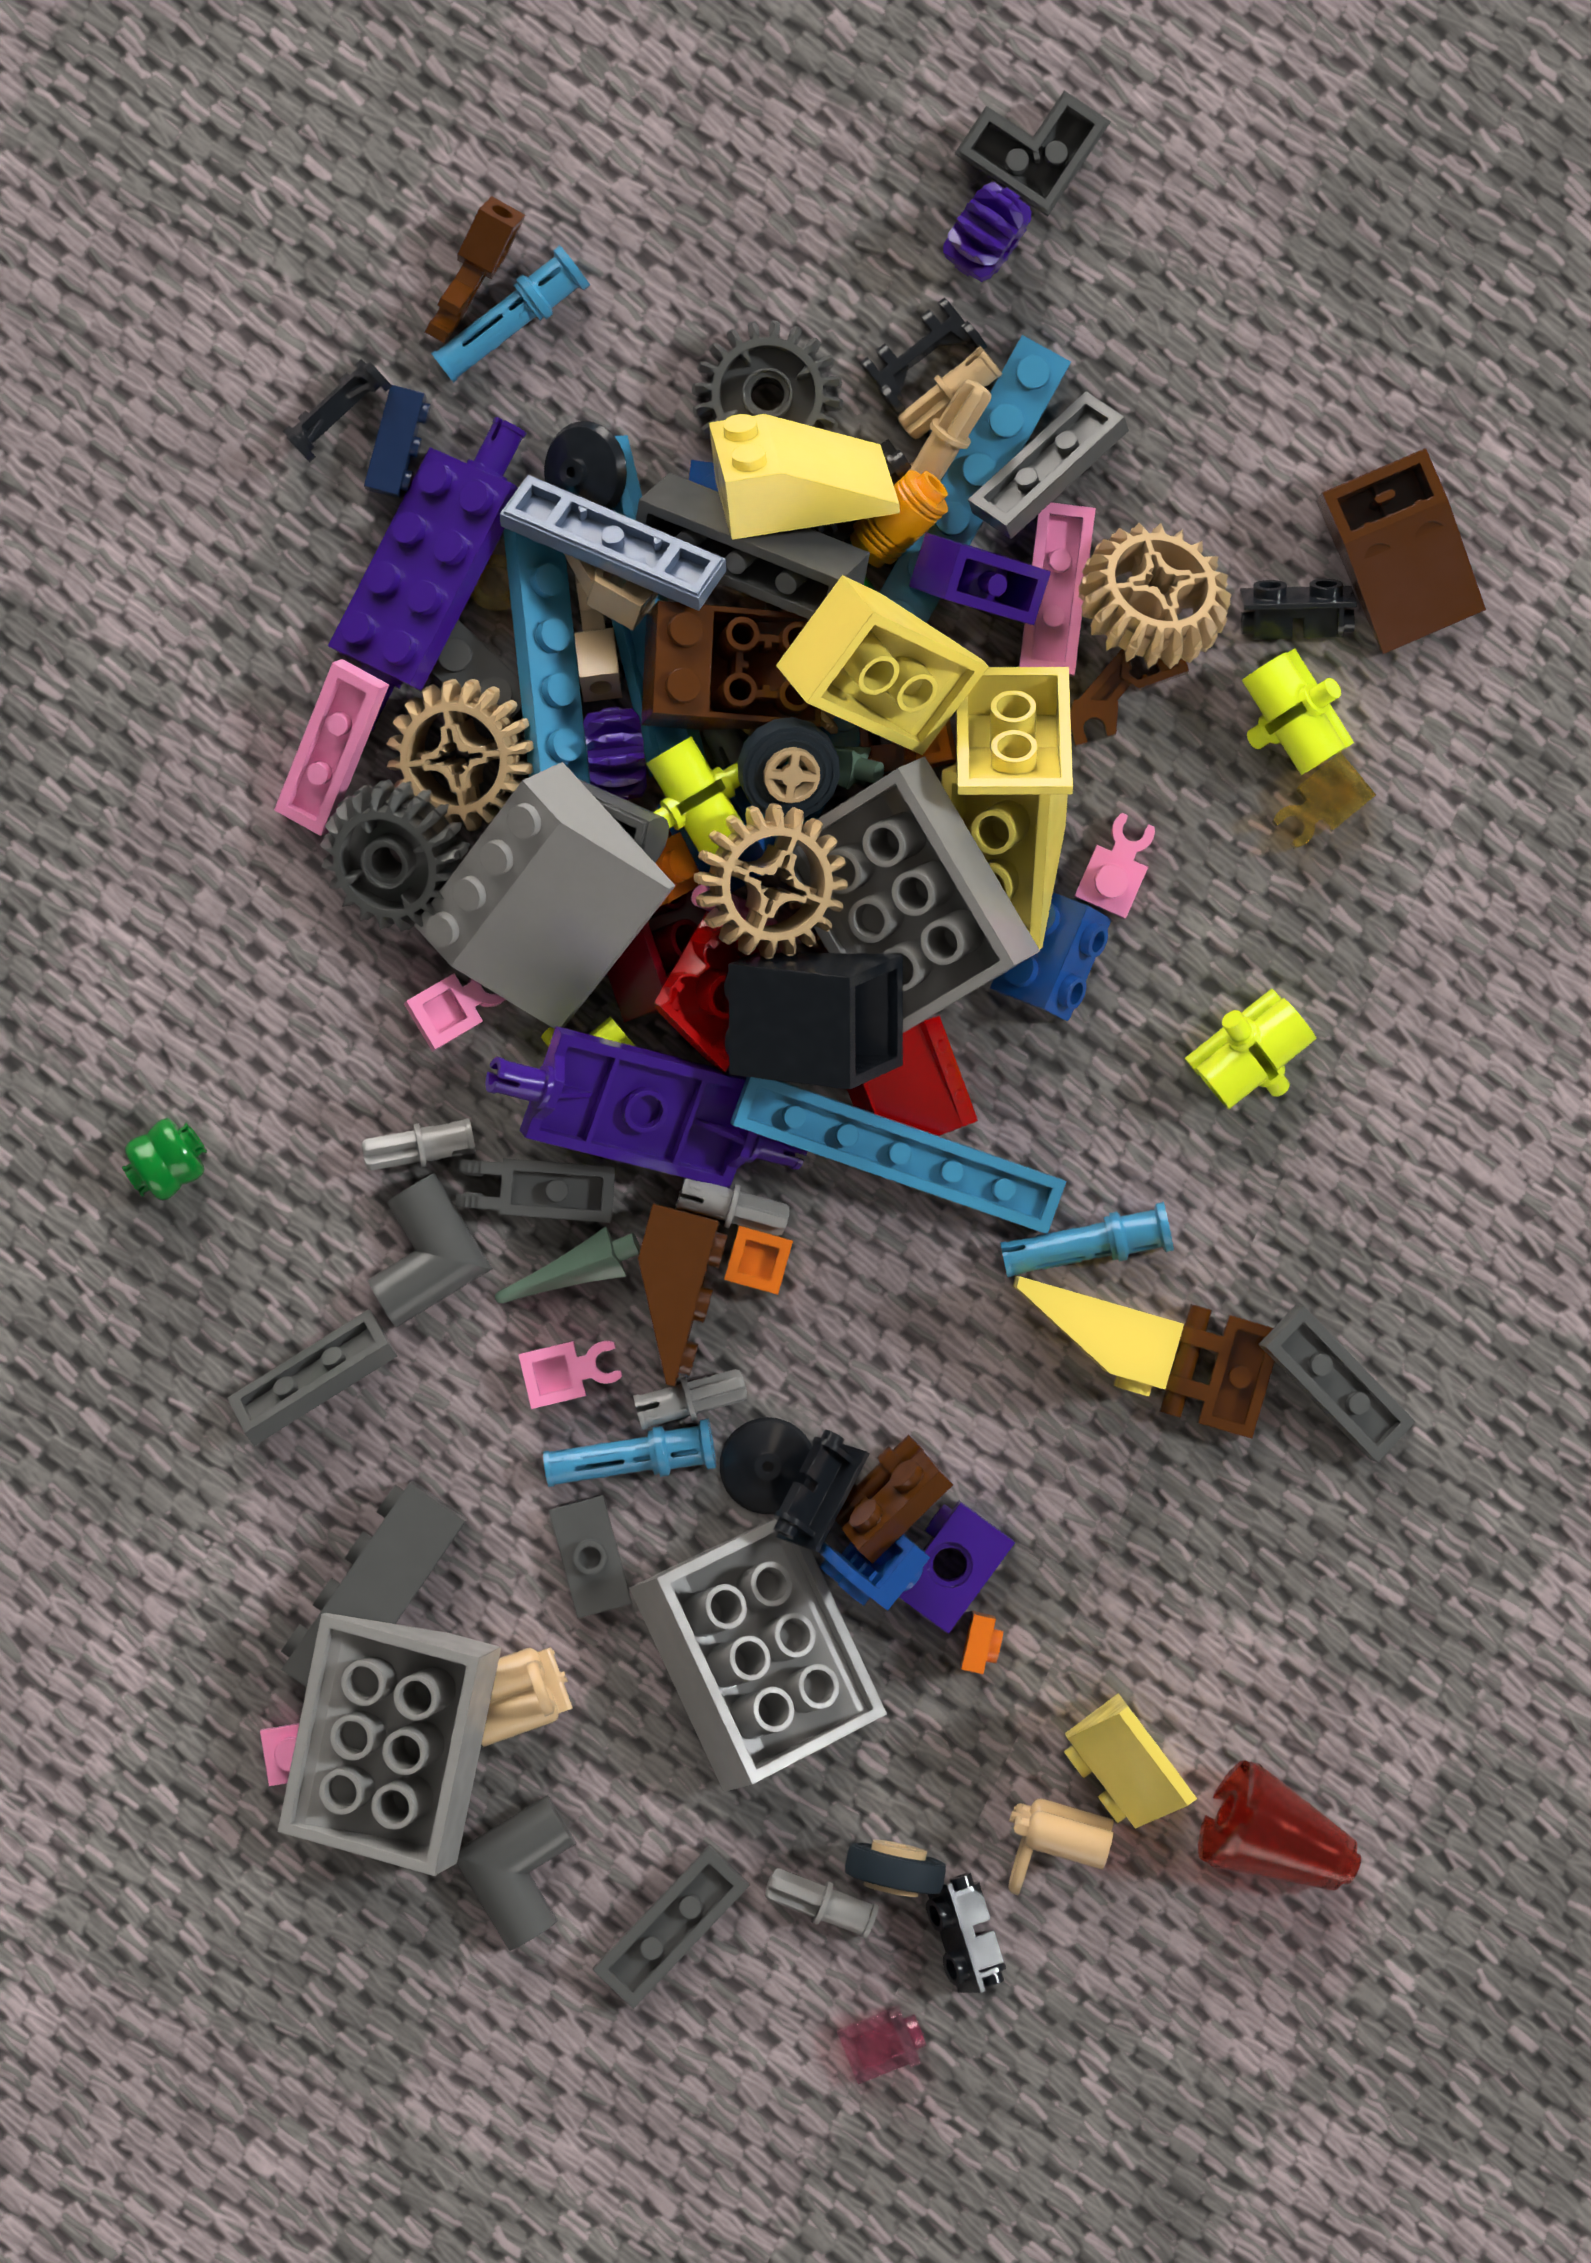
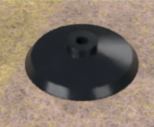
(587, 463)
(763, 1463)

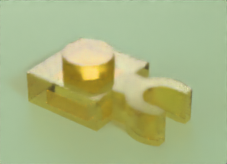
(1330, 796)

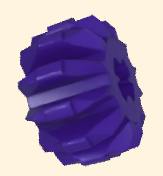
(987, 231)
(616, 752)

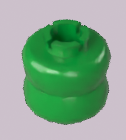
(164, 1159)

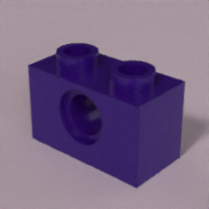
(979, 579)
(984, 1549)

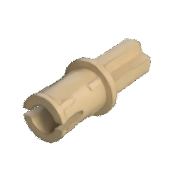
(931, 405)
(952, 429)

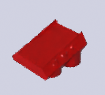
(695, 994)
(923, 1091)

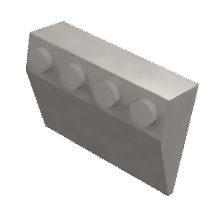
(918, 892)
(546, 898)
(757, 1654)
(389, 1741)

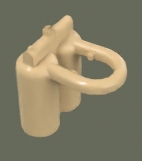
(525, 1694)
(1058, 1832)

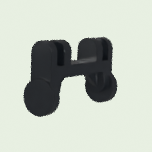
(951, 332)
(334, 406)

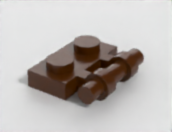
(1237, 1377)
(891, 1498)

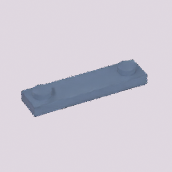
(613, 542)

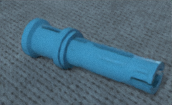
(531, 299)
(1114, 1237)
(656, 1452)

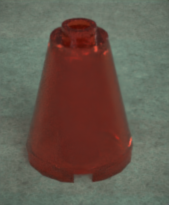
(1275, 1833)

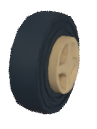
(802, 783)
(895, 1868)

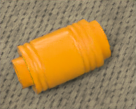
(890, 536)

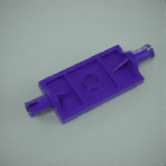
(429, 563)
(636, 1108)

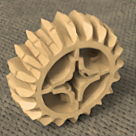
(1144, 610)
(461, 734)
(762, 905)

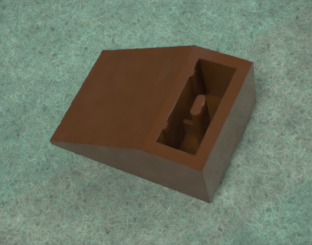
(1402, 550)
(719, 668)
(673, 1272)

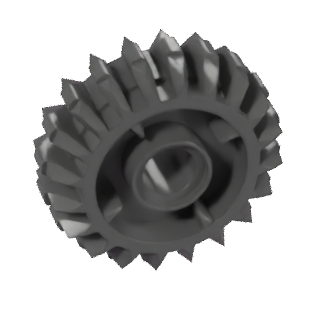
(768, 362)
(361, 856)

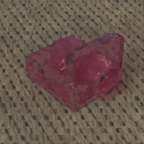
(882, 2043)

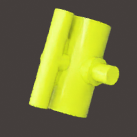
(1296, 712)
(695, 793)
(1252, 1049)

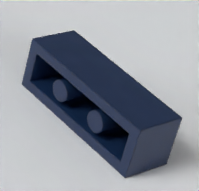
(397, 442)

